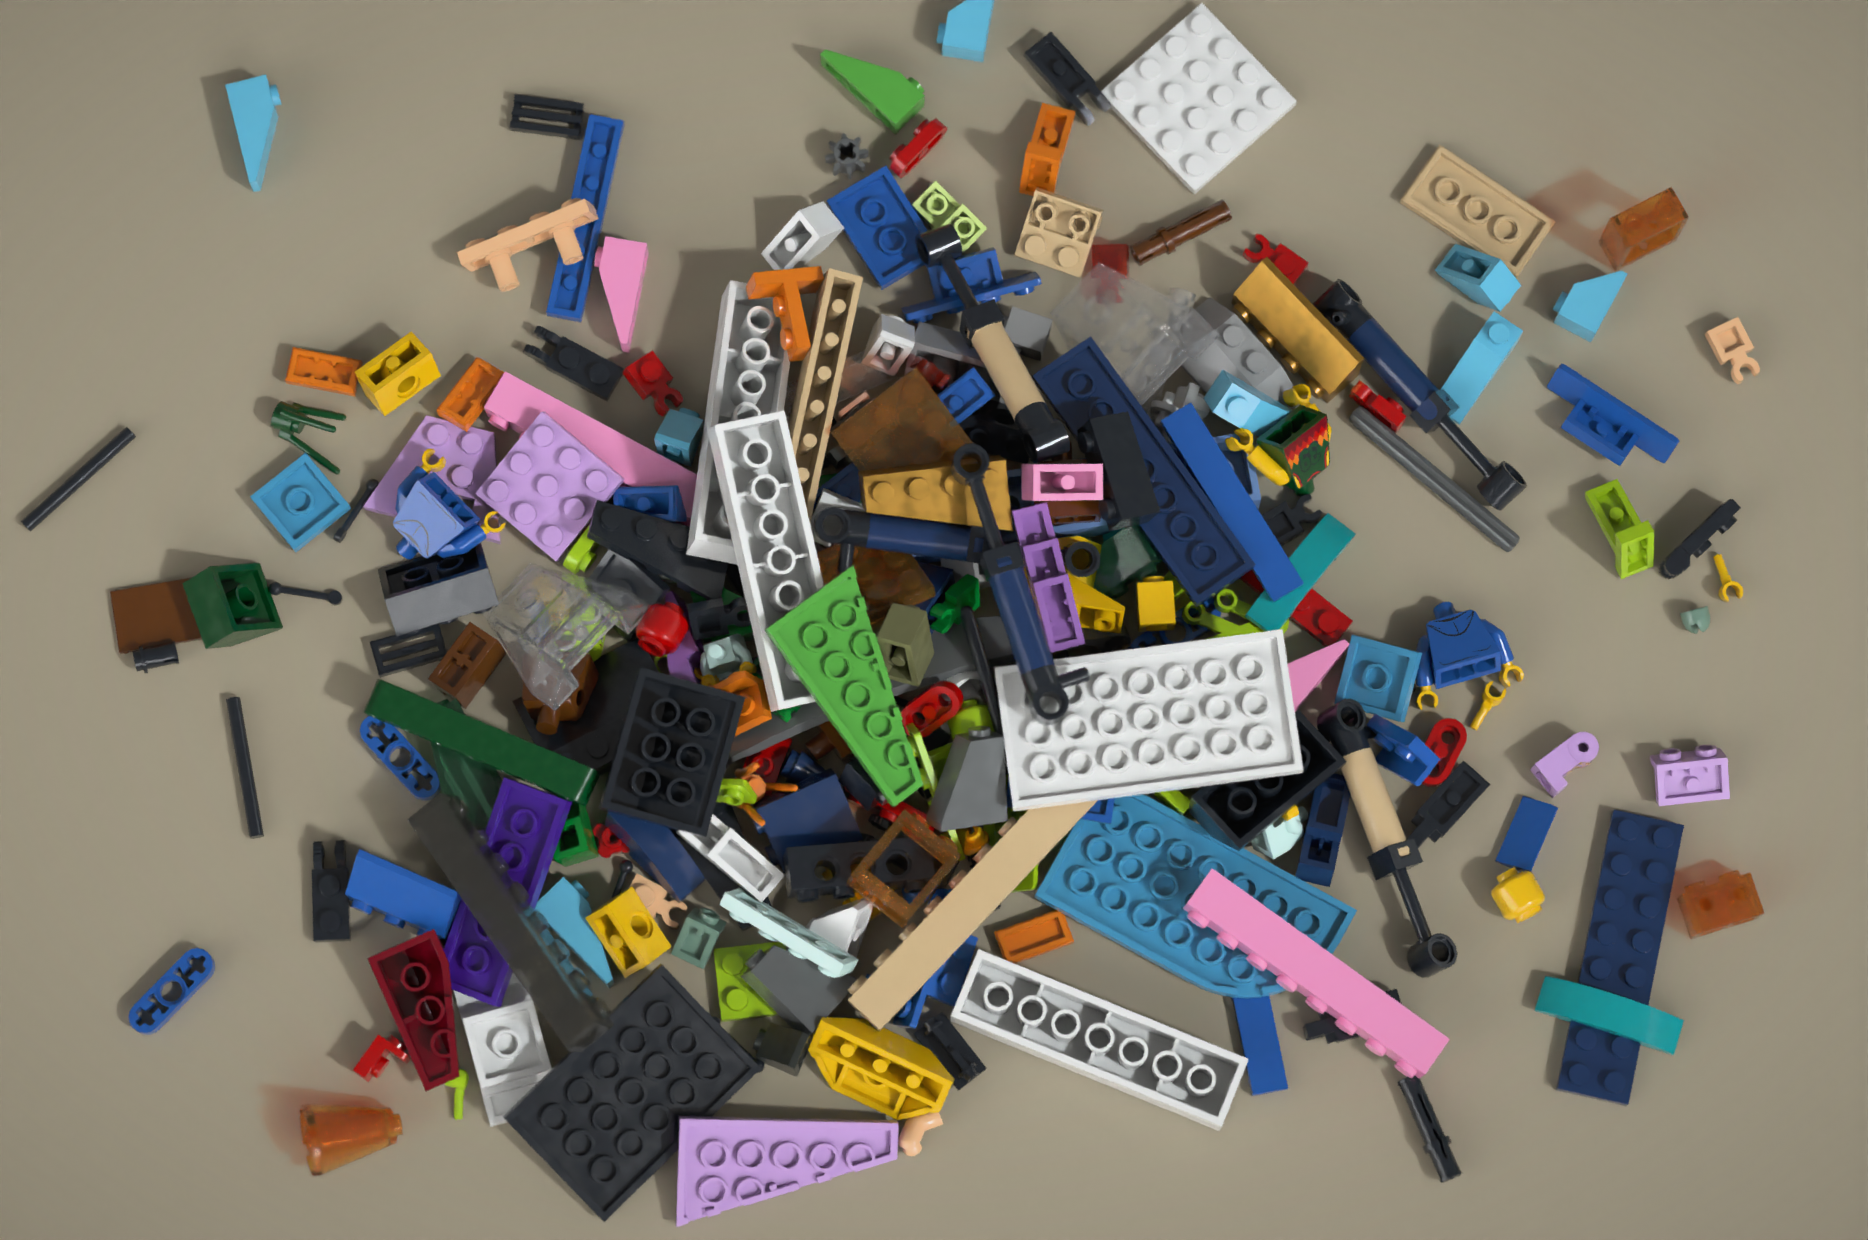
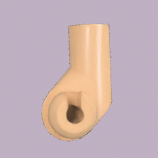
(913, 1132)

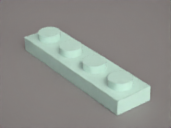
(779, 927)

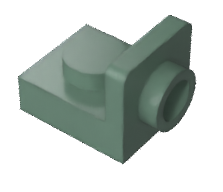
(698, 936)

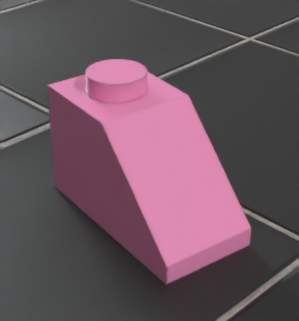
(1062, 482)

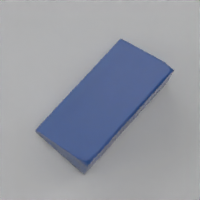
(656, 501)
(1526, 834)

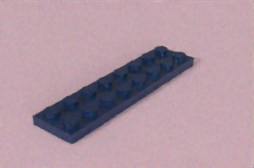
(1188, 528)
(1621, 949)

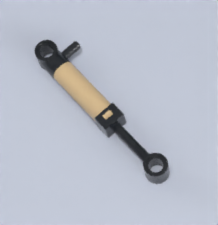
(984, 330)
(1392, 853)

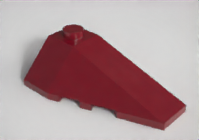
(419, 996)

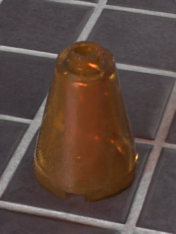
(345, 1133)

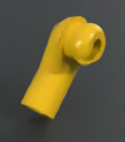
(972, 841)

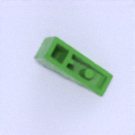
(879, 89)

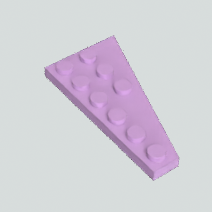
(755, 1159)

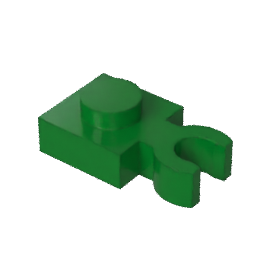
(958, 595)

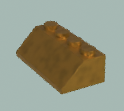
(1296, 331)

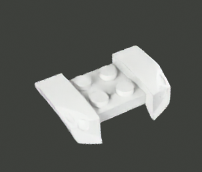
(504, 1047)

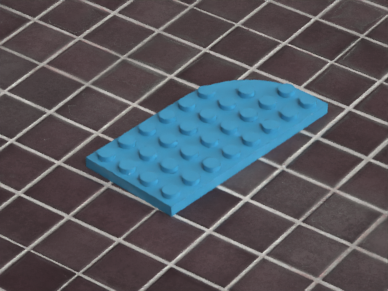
(1143, 870)

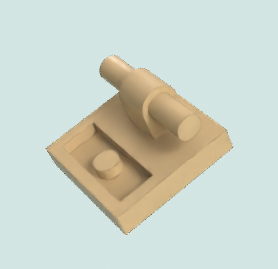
(1059, 232)

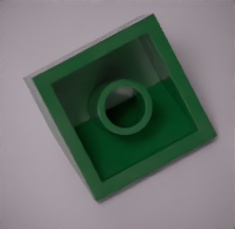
(232, 604)

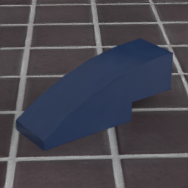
(1323, 831)
(658, 854)

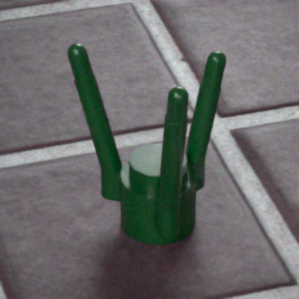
(293, 419)

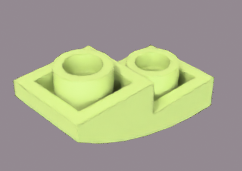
(940, 208)

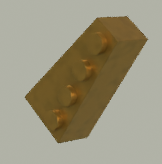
(934, 494)

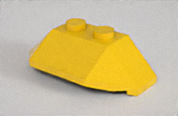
(879, 1068)

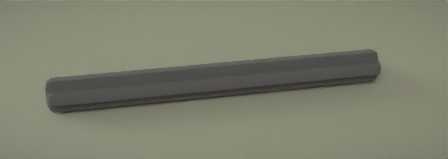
(1434, 478)

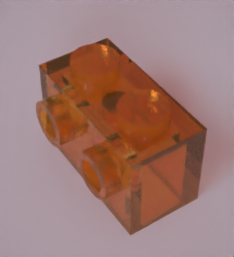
(1720, 904)

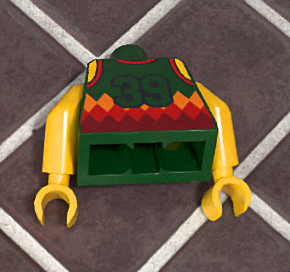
(1294, 447)

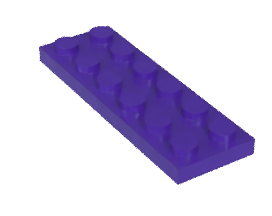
(526, 834)

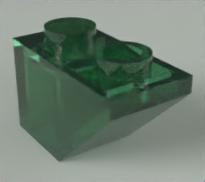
(1124, 560)

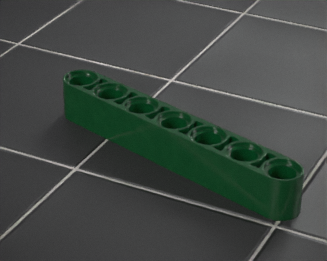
(482, 742)

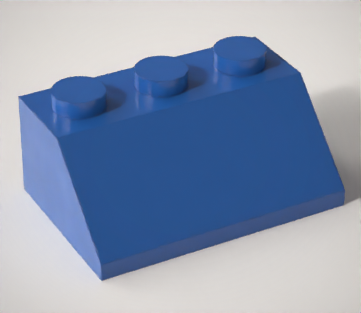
(401, 896)

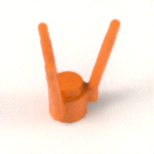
(759, 788)

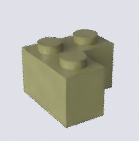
(905, 643)

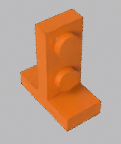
(1046, 149)
(786, 289)

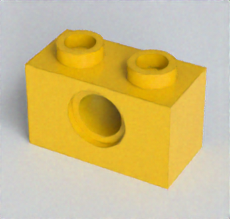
(397, 373)
(628, 932)

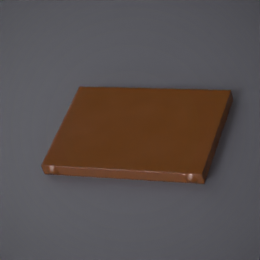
(153, 616)

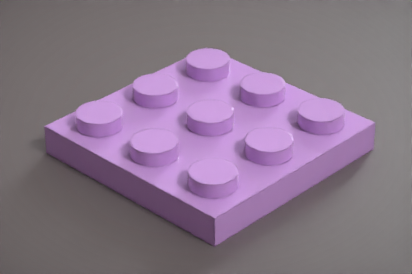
(549, 486)

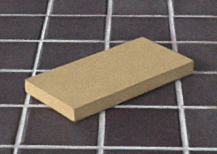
(1477, 210)

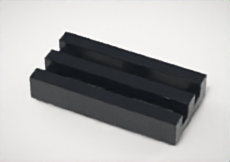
(551, 104)
(409, 663)

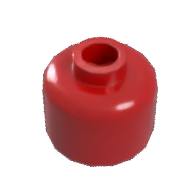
(662, 629)

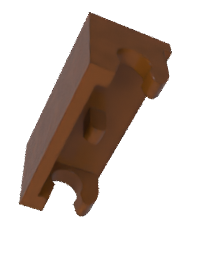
(467, 665)

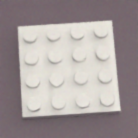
(1198, 98)

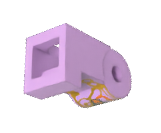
(1571, 754)

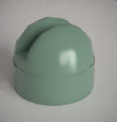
(1696, 619)

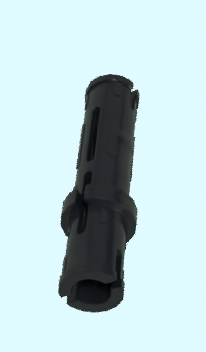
(1430, 1129)

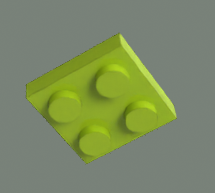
(736, 997)

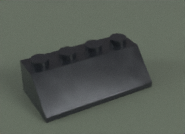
(1244, 809)

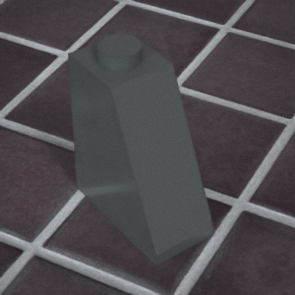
(971, 782)
(795, 987)

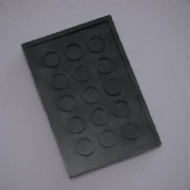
(615, 1108)

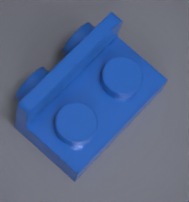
(1402, 751)

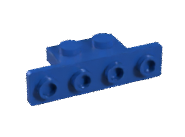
(984, 279)
(1606, 421)
(944, 983)

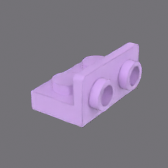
(1690, 775)

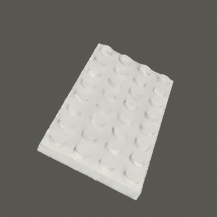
(1154, 722)

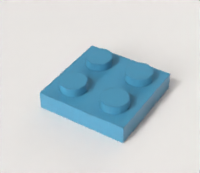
(300, 502)
(1379, 677)

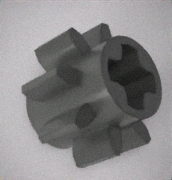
(849, 165)

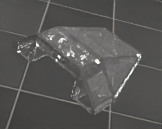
(1134, 327)
(553, 621)

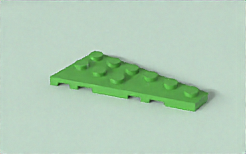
(843, 669)

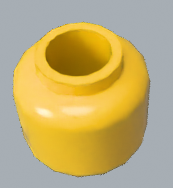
(1518, 895)

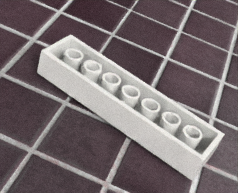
(745, 382)
(768, 536)
(1099, 1040)

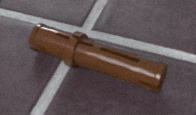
(1167, 239)

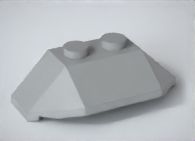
(1238, 354)

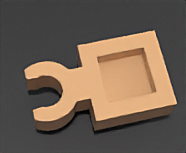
(1731, 345)
(654, 898)

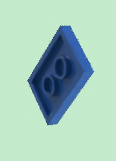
(880, 226)

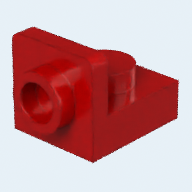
(374, 1059)

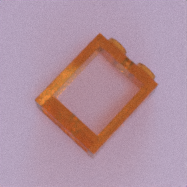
(1653, 221)
(884, 897)

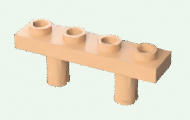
(515, 239)

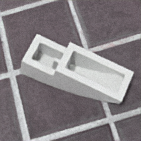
(736, 859)

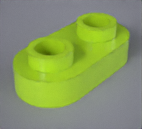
(582, 554)

